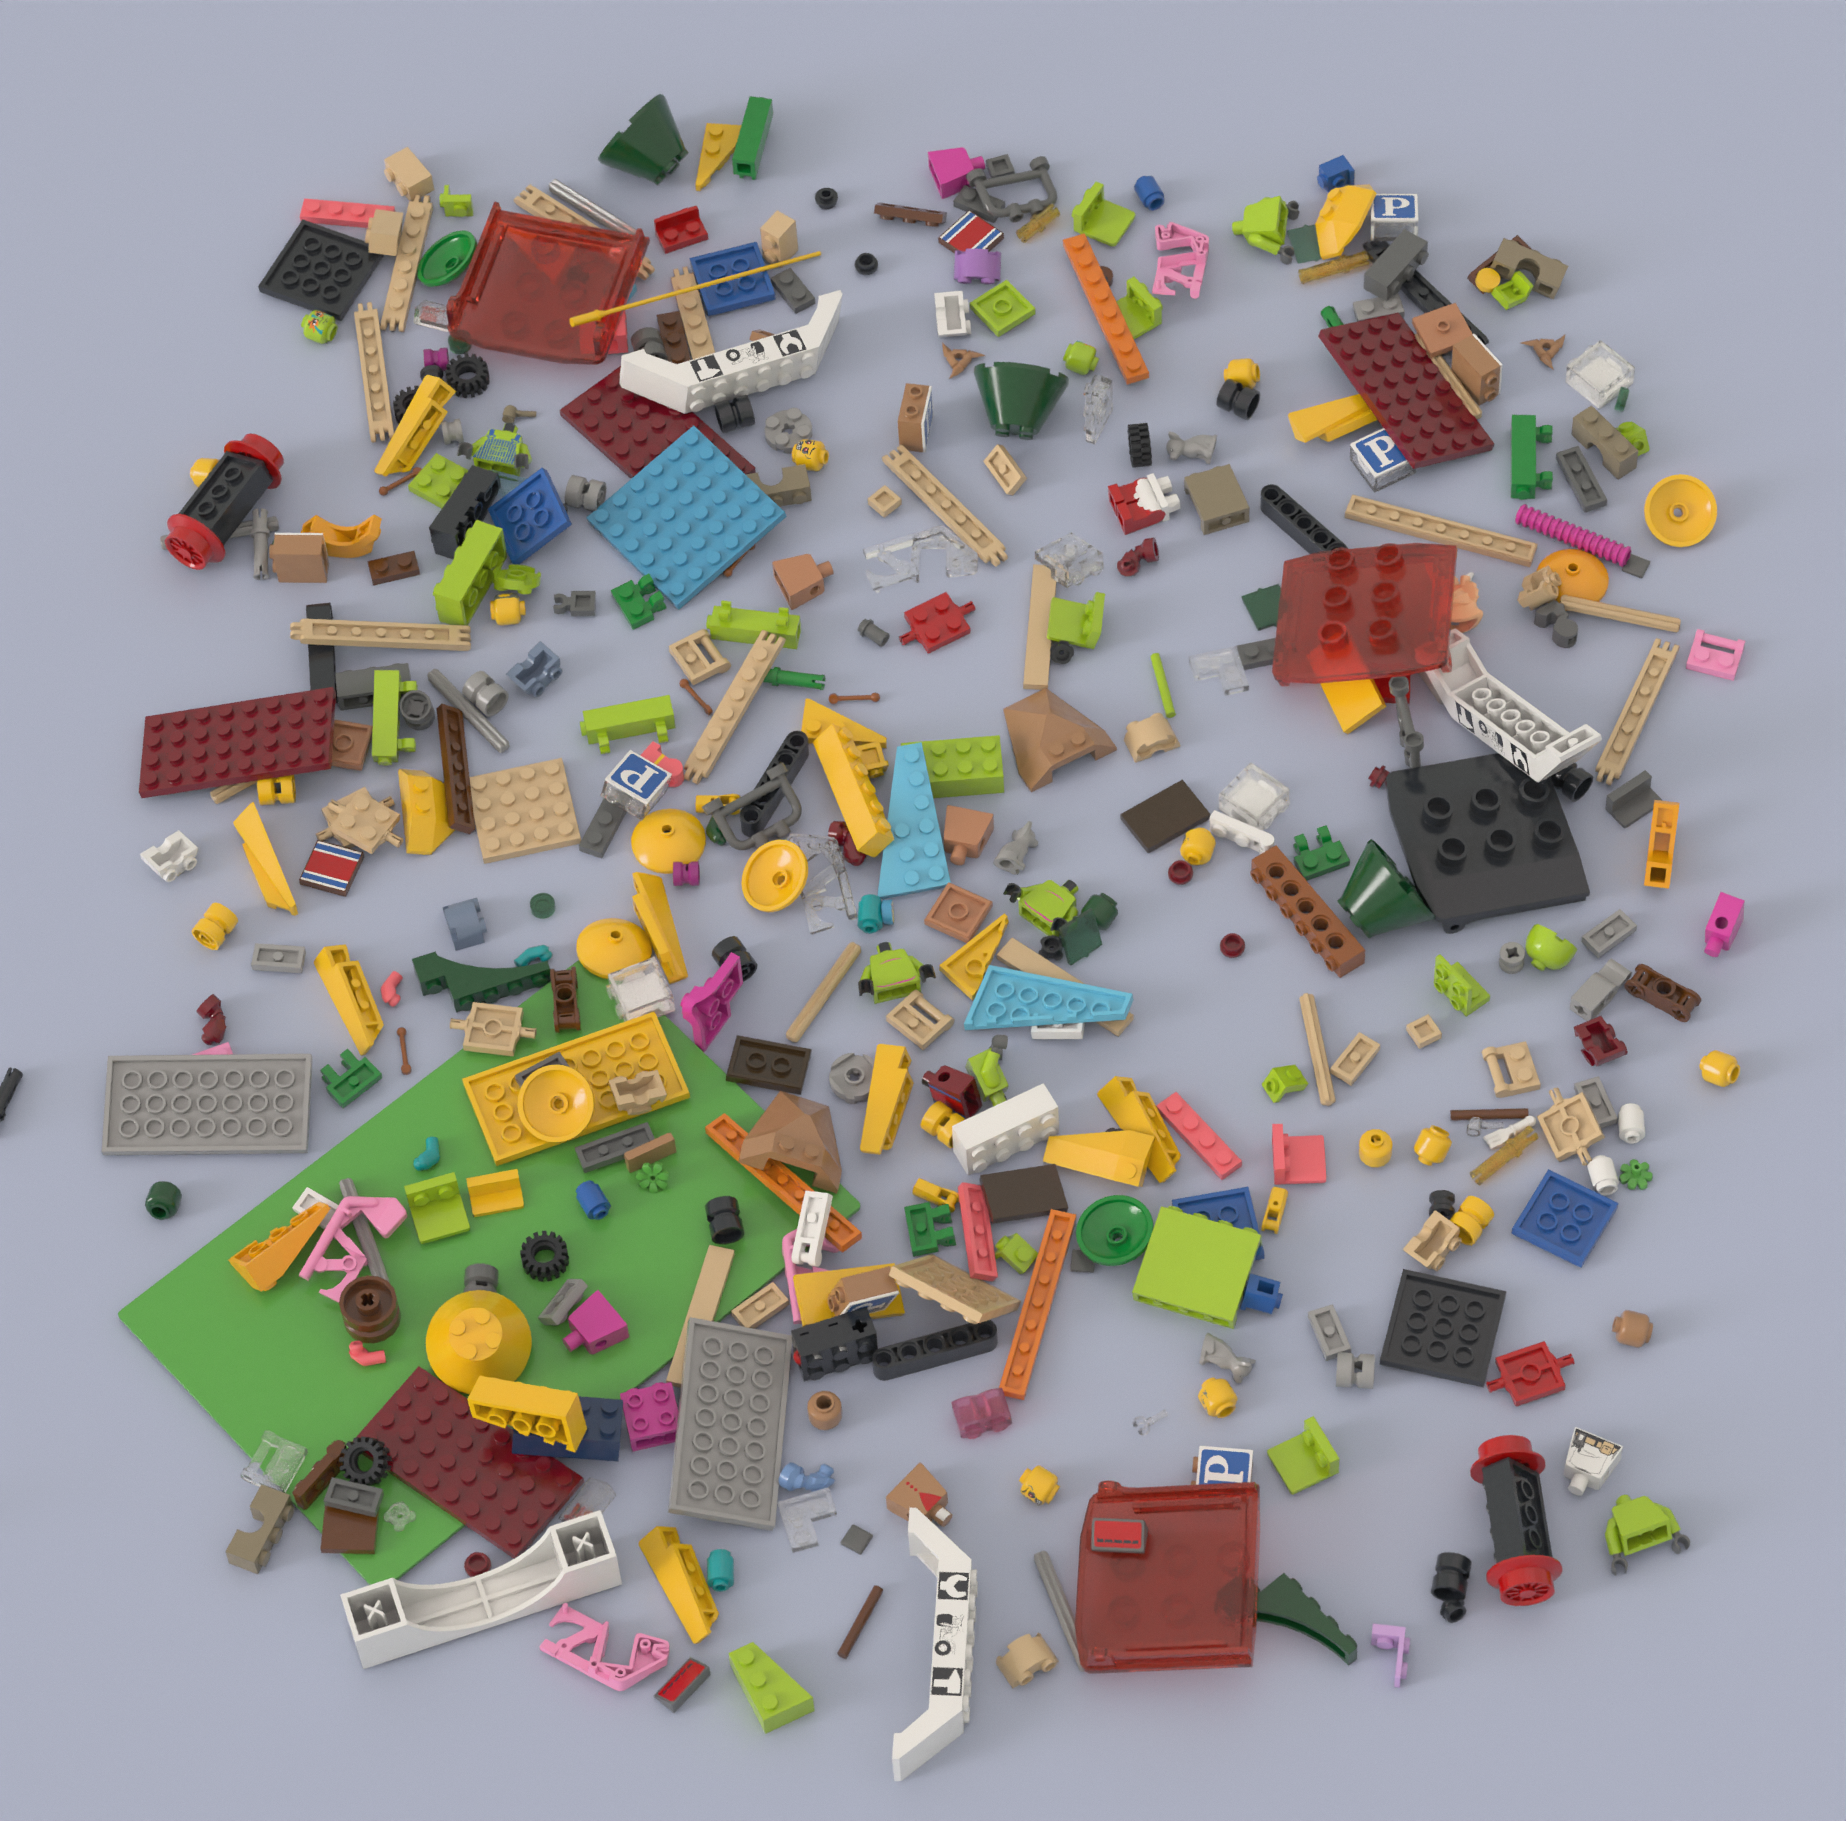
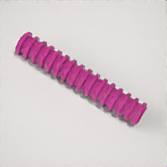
(1573, 535)

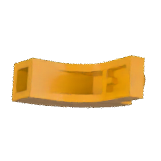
(346, 541)
(1661, 844)

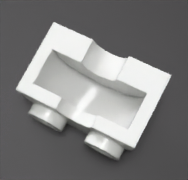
(951, 314)
(171, 857)

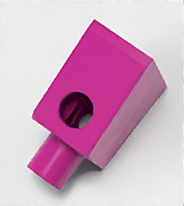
(950, 169)
(1723, 924)
(595, 1325)

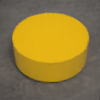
(1487, 280)

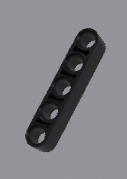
(1298, 523)
(321, 657)
(795, 759)
(926, 1359)

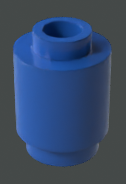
(1149, 192)
(592, 1200)

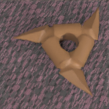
(1546, 356)
(959, 366)

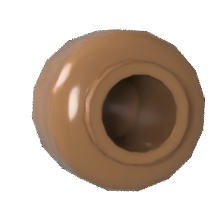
(1632, 1328)
(824, 1410)

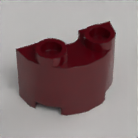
(1599, 1042)

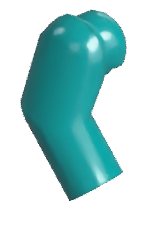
(532, 953)
(428, 1157)

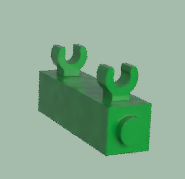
(752, 137)
(1523, 457)

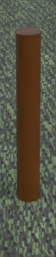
(1487, 1114)
(860, 1621)

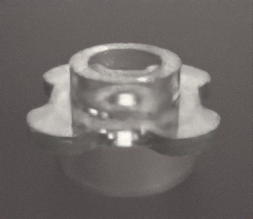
(396, 1509)

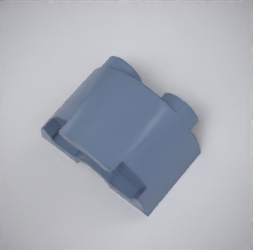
(537, 670)
(464, 923)

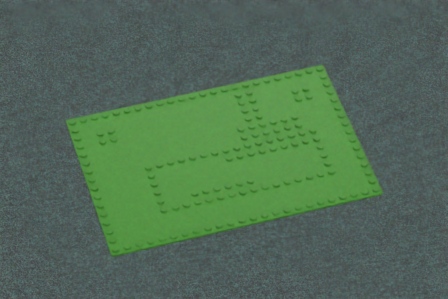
(284, 1352)

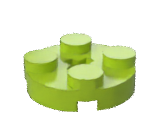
(516, 578)

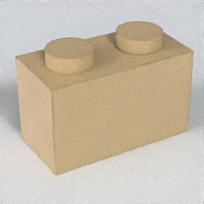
(408, 174)
(384, 232)
(779, 238)

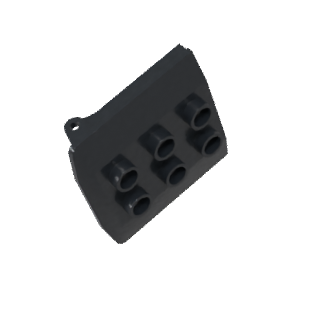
(1484, 840)

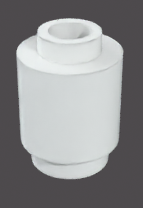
(1631, 1123)
(1603, 1175)

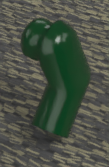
(715, 833)

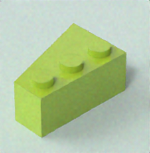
(768, 1688)

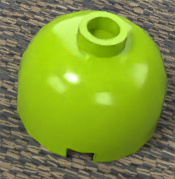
(1548, 949)

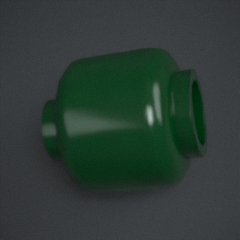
(1104, 909)
(163, 1200)

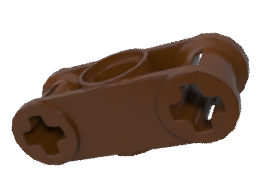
(1652, 983)
(565, 1012)

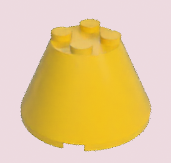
(478, 1337)

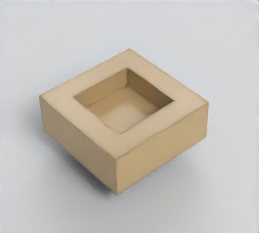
(884, 501)
(1423, 1031)

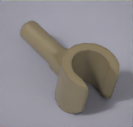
(511, 412)

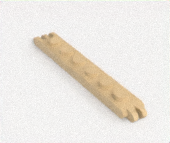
(544, 206)
(406, 263)
(692, 315)
(373, 372)
(945, 506)
(381, 634)
(733, 706)
(1636, 711)

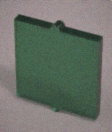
(1305, 243)
(1263, 606)
(1080, 936)

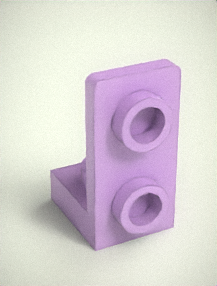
(1393, 1637)

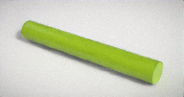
(1162, 685)

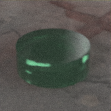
(458, 346)
(1621, 399)
(542, 905)

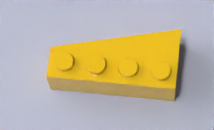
(529, 1410)

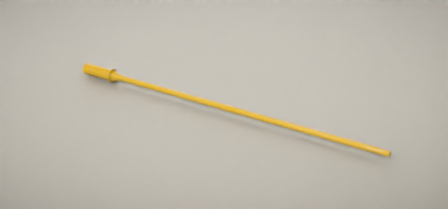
(598, 314)

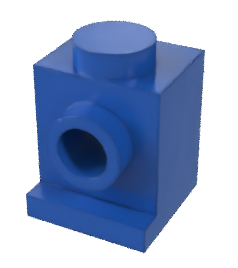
(1335, 173)
(1261, 1294)

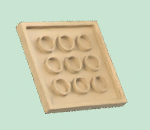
(523, 811)
(954, 1289)

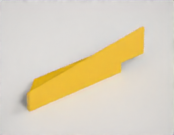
(1331, 419)
(416, 426)
(264, 861)
(657, 921)
(350, 995)
(887, 1098)
(1138, 1113)
(681, 1580)

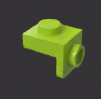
(456, 205)
(1514, 291)
(1635, 435)
(1282, 1081)
(1015, 1252)

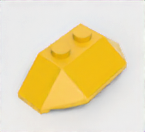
(1342, 218)
(423, 811)

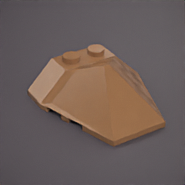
(1049, 735)
(796, 1134)

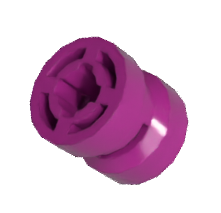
(438, 358)
(686, 873)

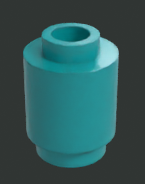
(870, 914)
(720, 1570)

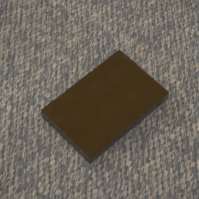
(1165, 816)
(768, 1065)
(1023, 1193)

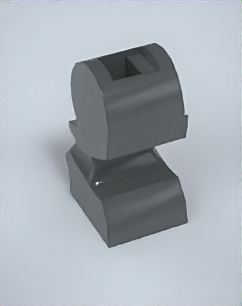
(1564, 629)

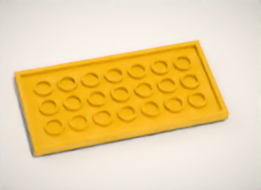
(599, 1057)

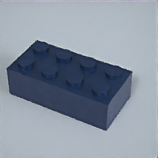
(599, 1442)

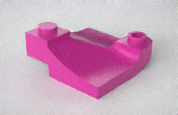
(709, 1006)

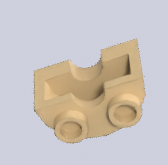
(1539, 588)
(1150, 736)
(638, 1093)
(1434, 1241)
(1026, 1658)

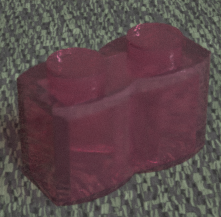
(981, 1413)

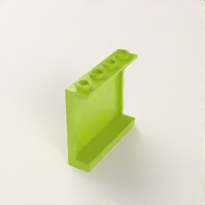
(1196, 1266)

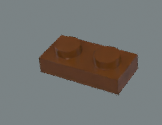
(393, 568)

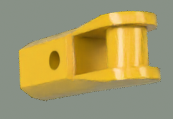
(701, 800)
(933, 1194)
(1275, 1209)

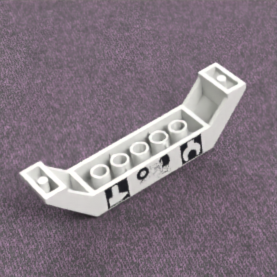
(737, 369)
(1505, 718)
(951, 1648)

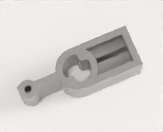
(1599, 990)

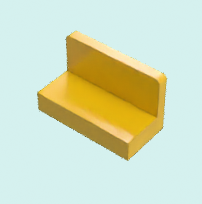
(495, 1193)

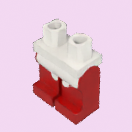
(1143, 502)

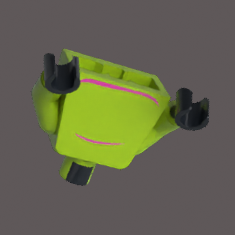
(1045, 904)
(893, 974)

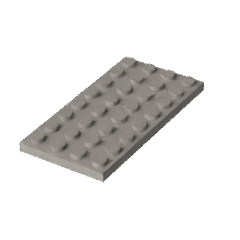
(207, 1104)
(730, 1424)

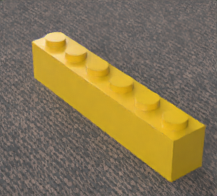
(853, 790)

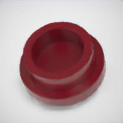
(1378, 776)
(1180, 872)
(1232, 945)
(477, 1564)

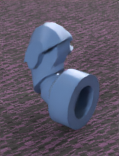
(793, 1478)

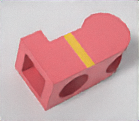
(654, 754)

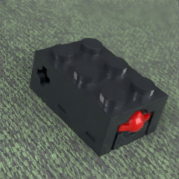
(834, 1344)

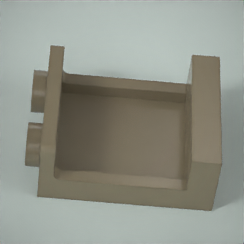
(1217, 499)

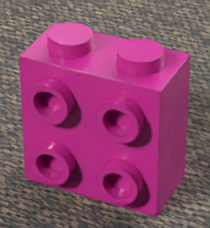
(650, 1415)

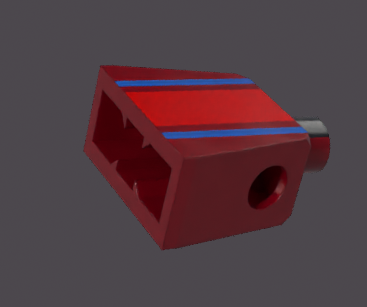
(954, 1090)

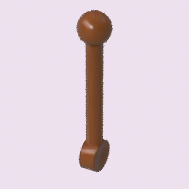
(384, 490)
(728, 572)
(685, 684)
(834, 698)
(405, 1068)

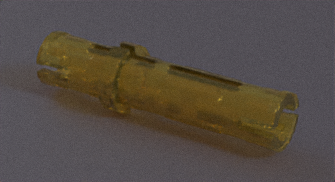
(1329, 268)
(1511, 1149)

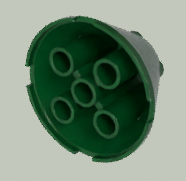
(648, 145)
(1018, 396)
(1381, 896)

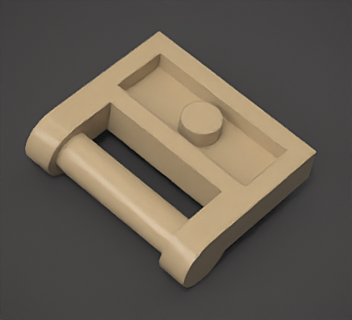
(692, 659)
(914, 1024)
(1519, 1068)

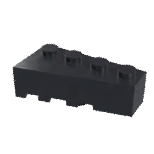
(463, 508)

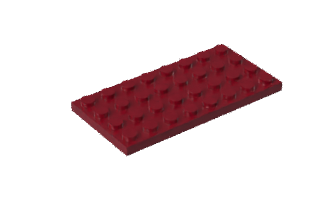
(1405, 390)
(635, 428)
(237, 742)
(469, 1464)

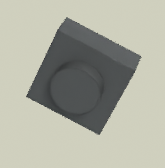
(999, 166)

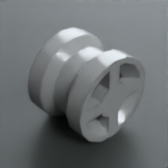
(452, 431)
(1512, 964)

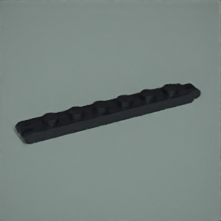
(1419, 288)

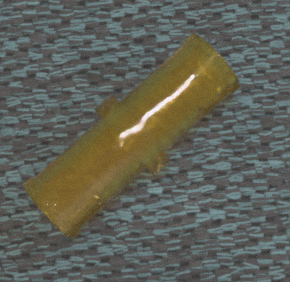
(1037, 223)

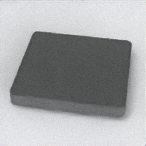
(1636, 566)
(1081, 1263)
(856, 1539)

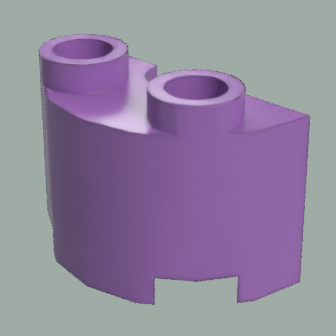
(977, 265)

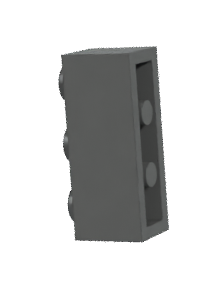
(1396, 265)
(356, 687)

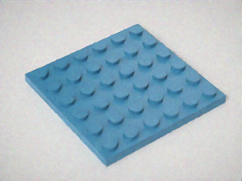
(686, 517)

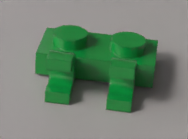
(632, 604)
(1321, 860)
(354, 1082)
(921, 1228)

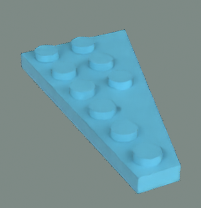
(916, 855)
(1030, 999)

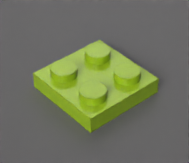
(1002, 308)
(437, 480)

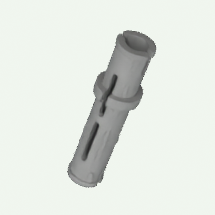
(260, 542)

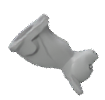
(1195, 447)
(1012, 854)
(1219, 1353)

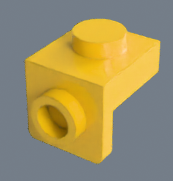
(873, 759)

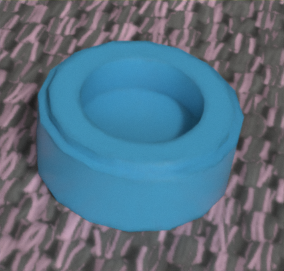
(887, 912)

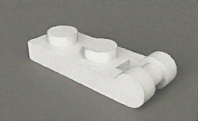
(1240, 832)
(811, 1228)

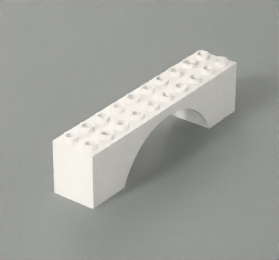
(406, 1618)

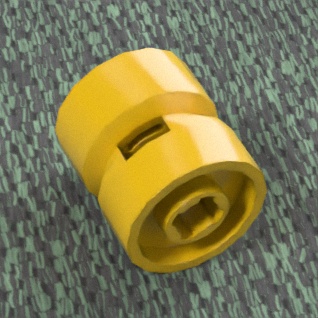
(268, 790)
(216, 924)
(939, 1122)
(1472, 1218)

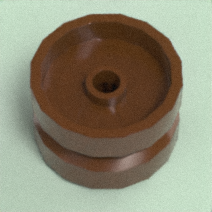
(370, 1309)

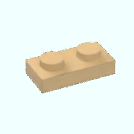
(1005, 469)
(1355, 1058)
(760, 1307)

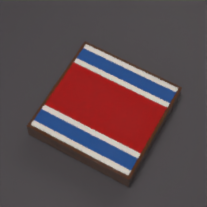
(971, 233)
(331, 868)

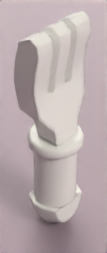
(1497, 1139)

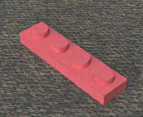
(339, 212)
(1199, 1136)
(977, 1232)

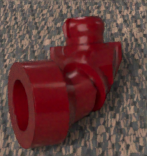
(1131, 560)
(840, 831)
(215, 1028)

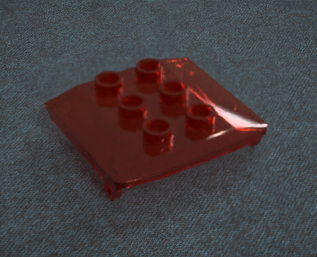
(537, 276)
(1365, 613)
(1186, 1596)

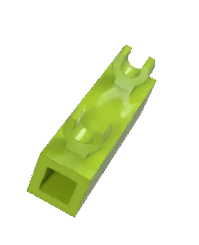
(746, 625)
(387, 717)
(628, 720)

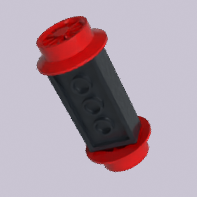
(223, 501)
(1517, 1520)

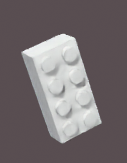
(1005, 1129)

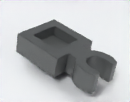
(579, 604)

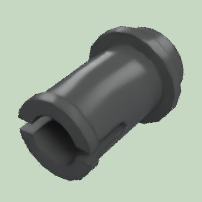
(873, 632)

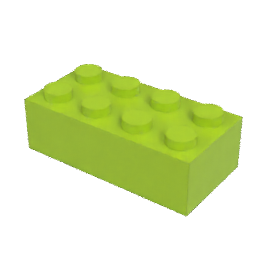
(469, 574)
(964, 766)

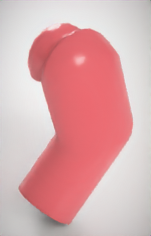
(388, 989)
(363, 1356)

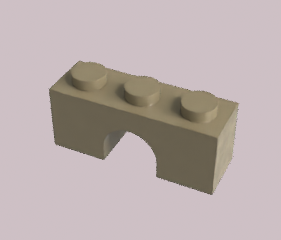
(1546, 271)
(1617, 452)
(791, 490)
(253, 1549)

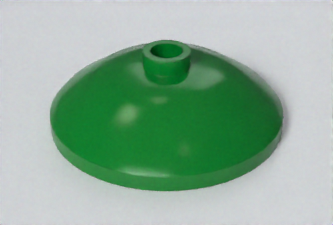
(447, 259)
(1108, 1220)

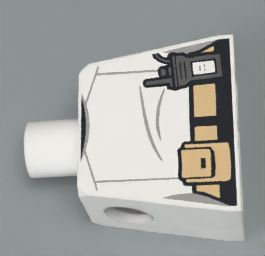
(1590, 1461)

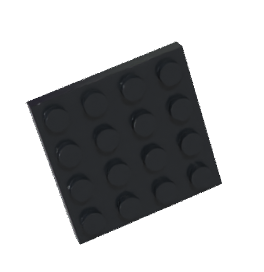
(320, 270)
(1443, 1328)

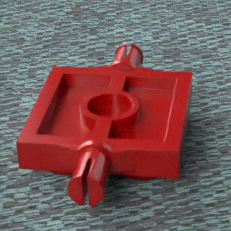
(937, 622)
(1530, 1373)

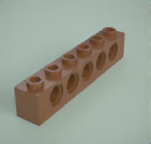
(1335, 934)

